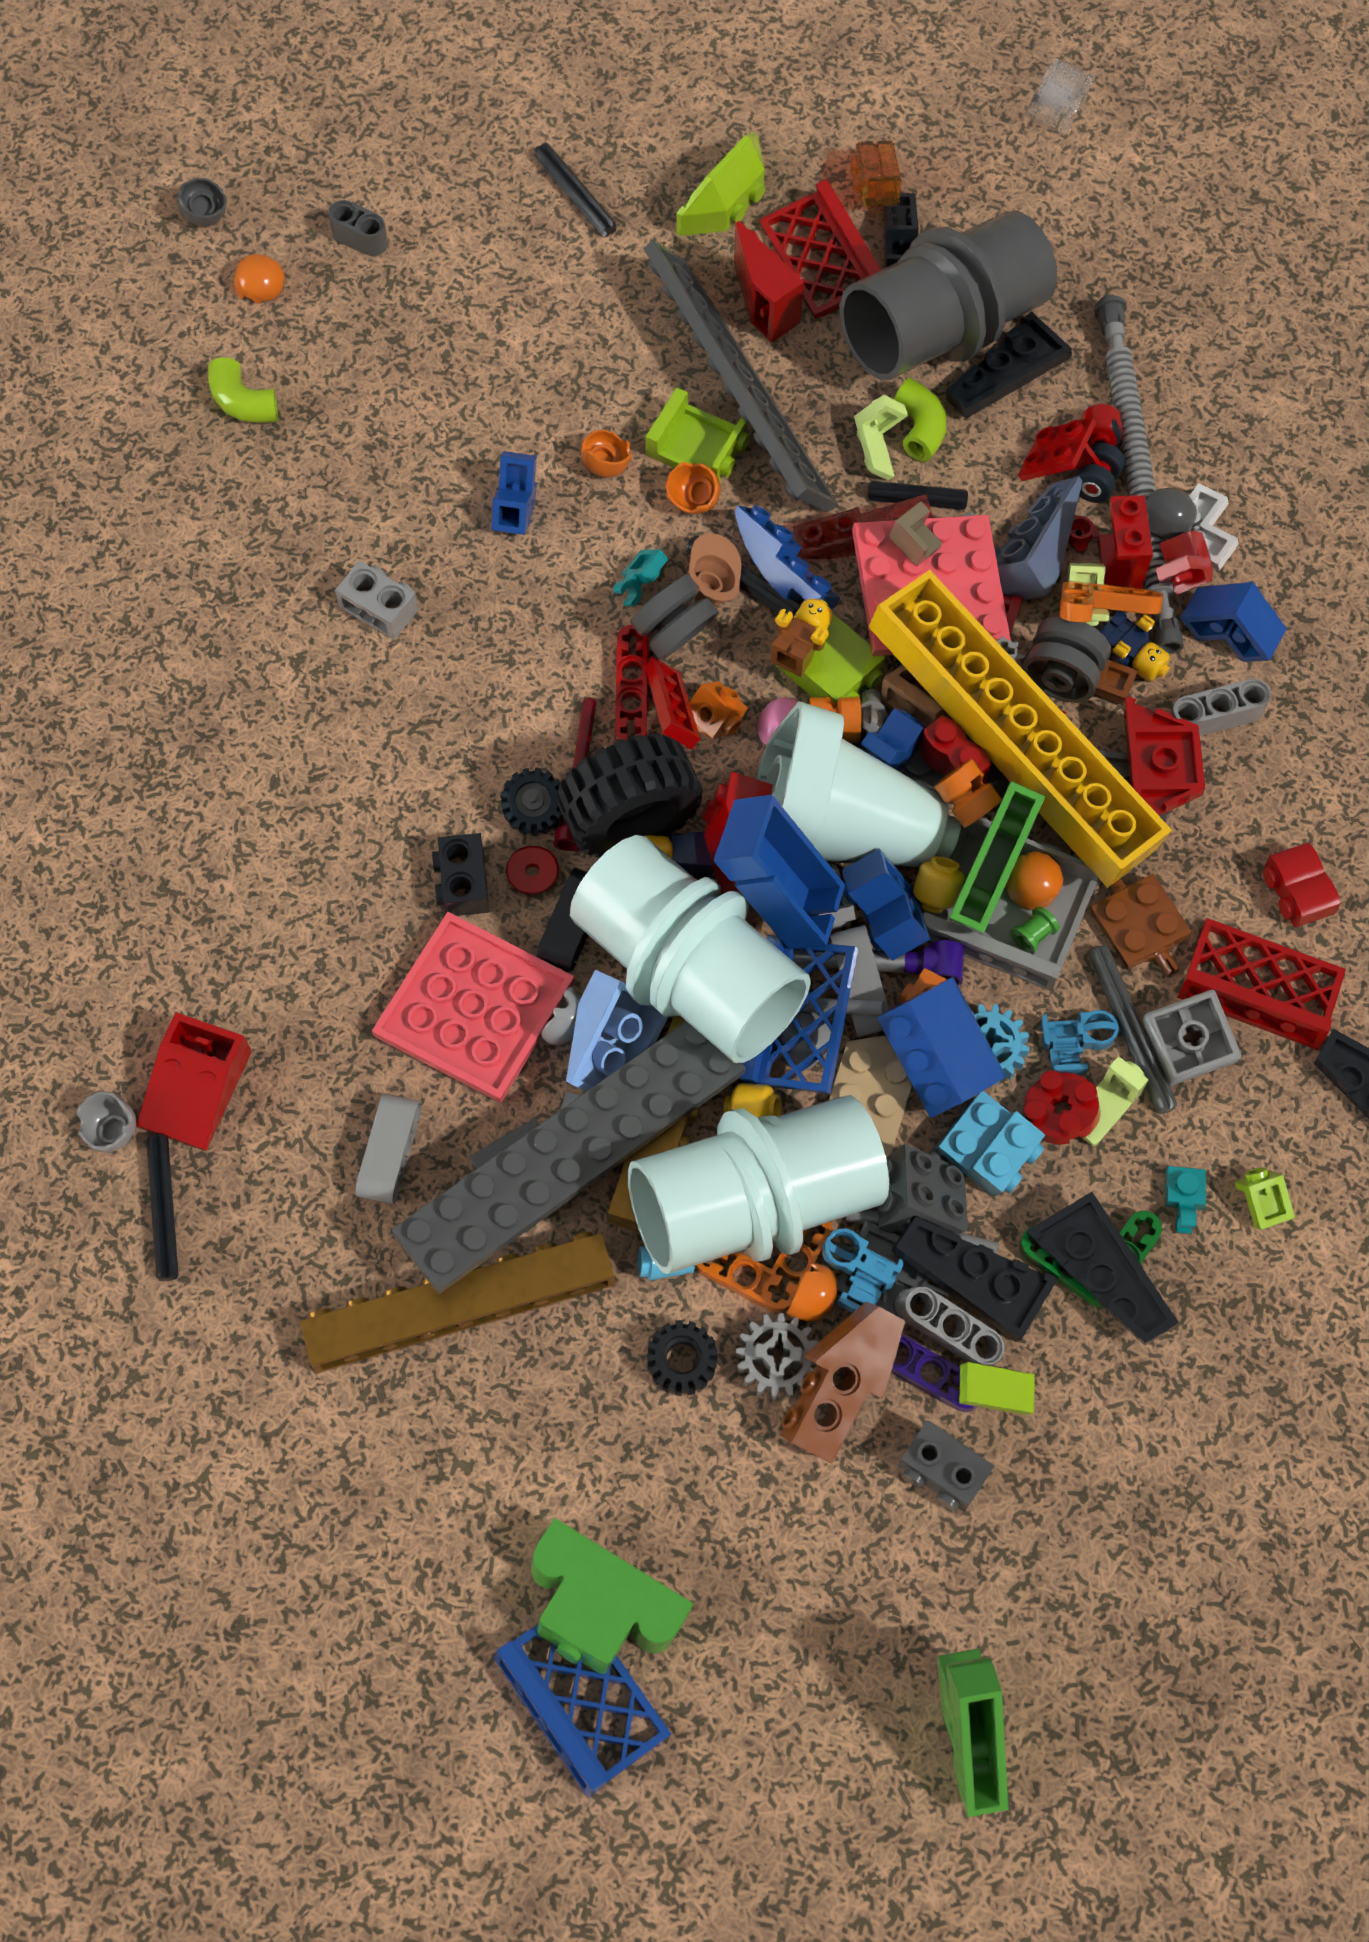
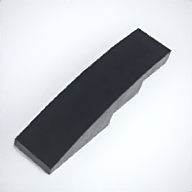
(899, 227)

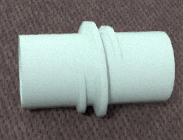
(689, 948)
(758, 1183)

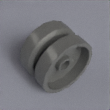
(670, 611)
(1067, 659)

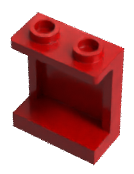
(1129, 548)

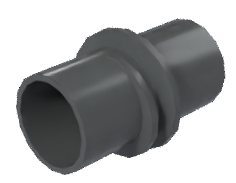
(948, 294)

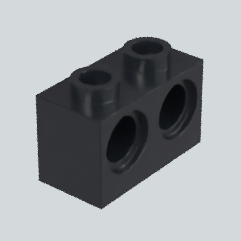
(467, 874)

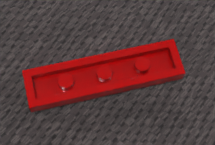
(672, 703)

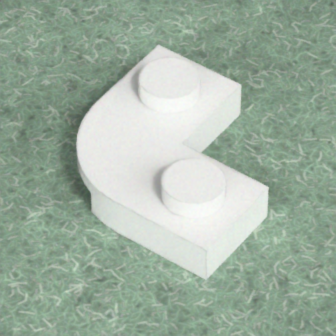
(1209, 508)

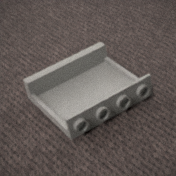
(996, 945)

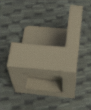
(914, 536)

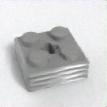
(1202, 1016)

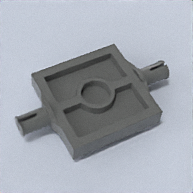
(909, 1277)

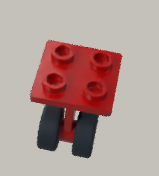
(1067, 448)

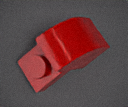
(1186, 562)

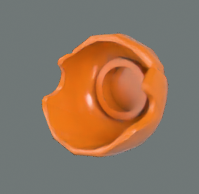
(258, 278)
(605, 453)
(693, 488)
(1034, 880)
(814, 1295)

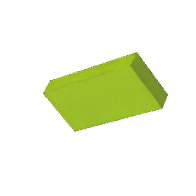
(997, 1388)

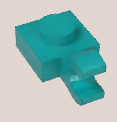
(641, 570)
(1187, 1193)

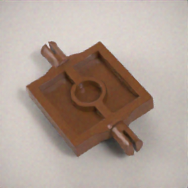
(1141, 923)

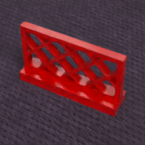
(843, 232)
(1255, 1004)

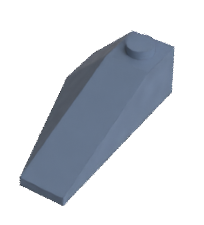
(1038, 545)

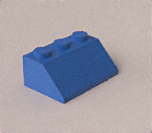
(941, 1047)

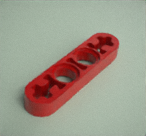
(631, 687)

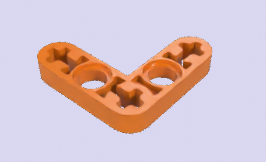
(1081, 597)
(766, 1277)

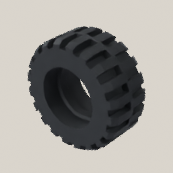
(629, 791)

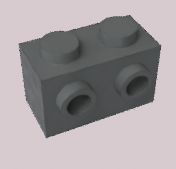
(944, 1467)

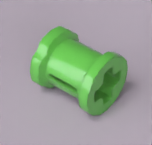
(1035, 930)

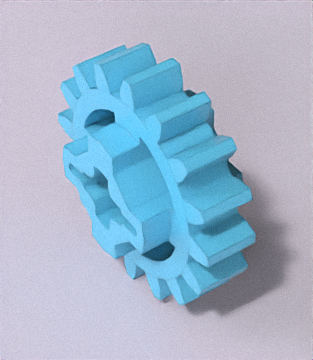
(1003, 1044)

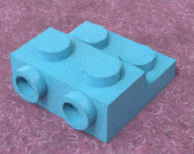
(991, 1144)

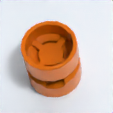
(850, 709)
(967, 793)

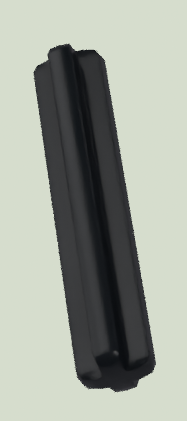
(900, 492)

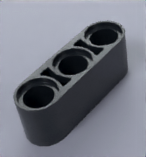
(562, 937)

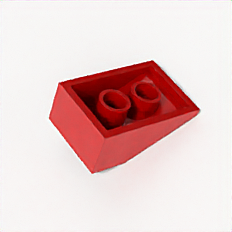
(718, 810)

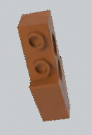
(867, 1350)

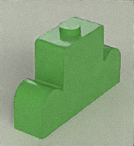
(996, 858)
(600, 1601)
(976, 1729)

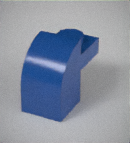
(516, 493)
(896, 740)

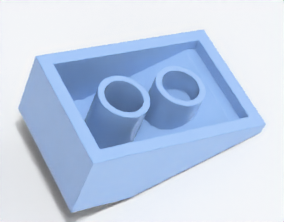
(609, 1031)

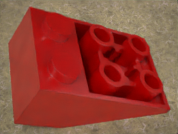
(767, 284)
(193, 1081)

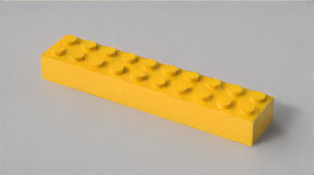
(1019, 727)

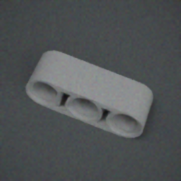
(1230, 699)
(866, 978)
(386, 1148)
(967, 1327)

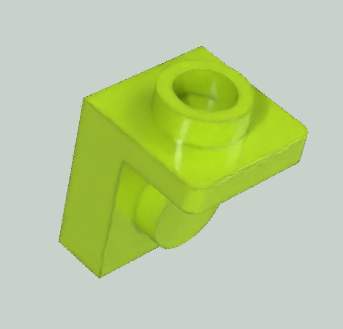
(1266, 1197)

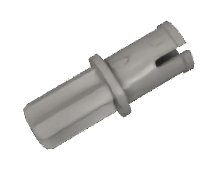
(872, 711)

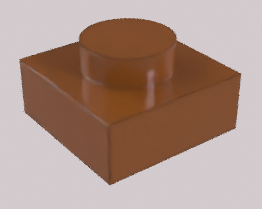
(1115, 682)

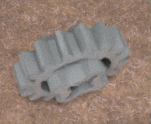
(763, 1356)

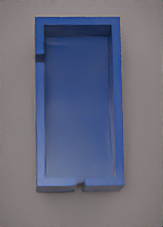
(779, 872)

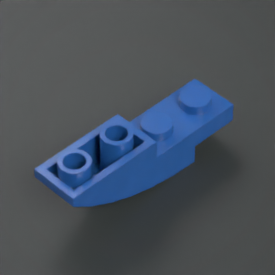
(777, 558)

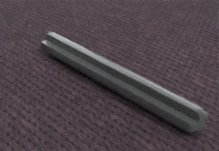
(1132, 1029)

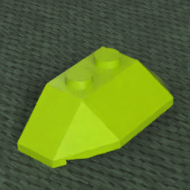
(725, 191)

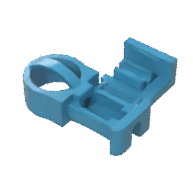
(1066, 1044)
(869, 1273)

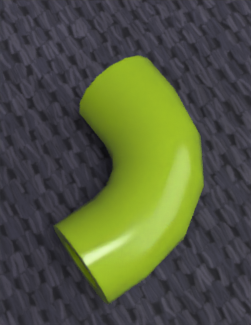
(235, 398)
(928, 420)

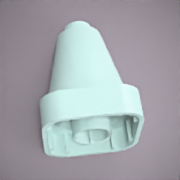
(849, 798)

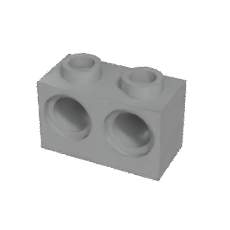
(373, 604)

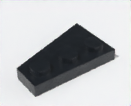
(1347, 1067)

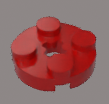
(1059, 1088)

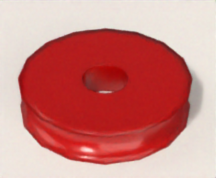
(532, 857)

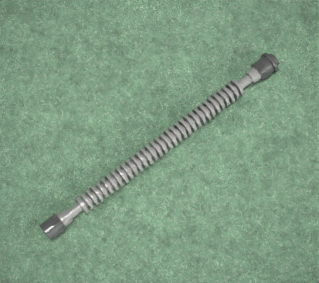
(1134, 446)

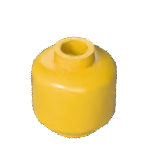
(938, 884)
(755, 1098)

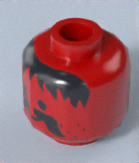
(1108, 424)

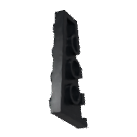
(1015, 362)
(1100, 1260)
(987, 1283)

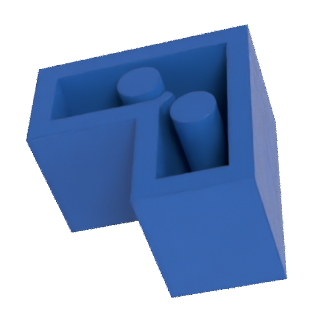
(1237, 615)
(886, 904)

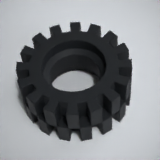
(688, 1335)

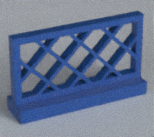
(759, 1067)
(558, 1725)

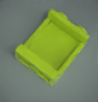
(695, 437)

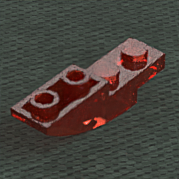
(833, 536)

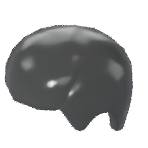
(201, 202)
(1170, 512)

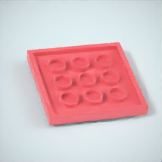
(963, 564)
(473, 1007)

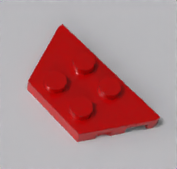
(1162, 757)

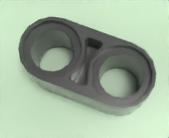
(358, 228)

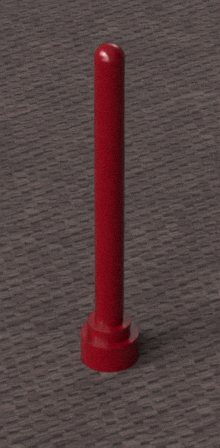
(563, 838)

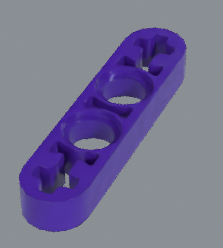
(911, 1368)

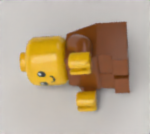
(801, 635)

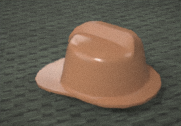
(715, 568)

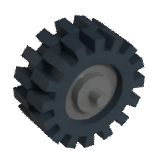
(531, 802)

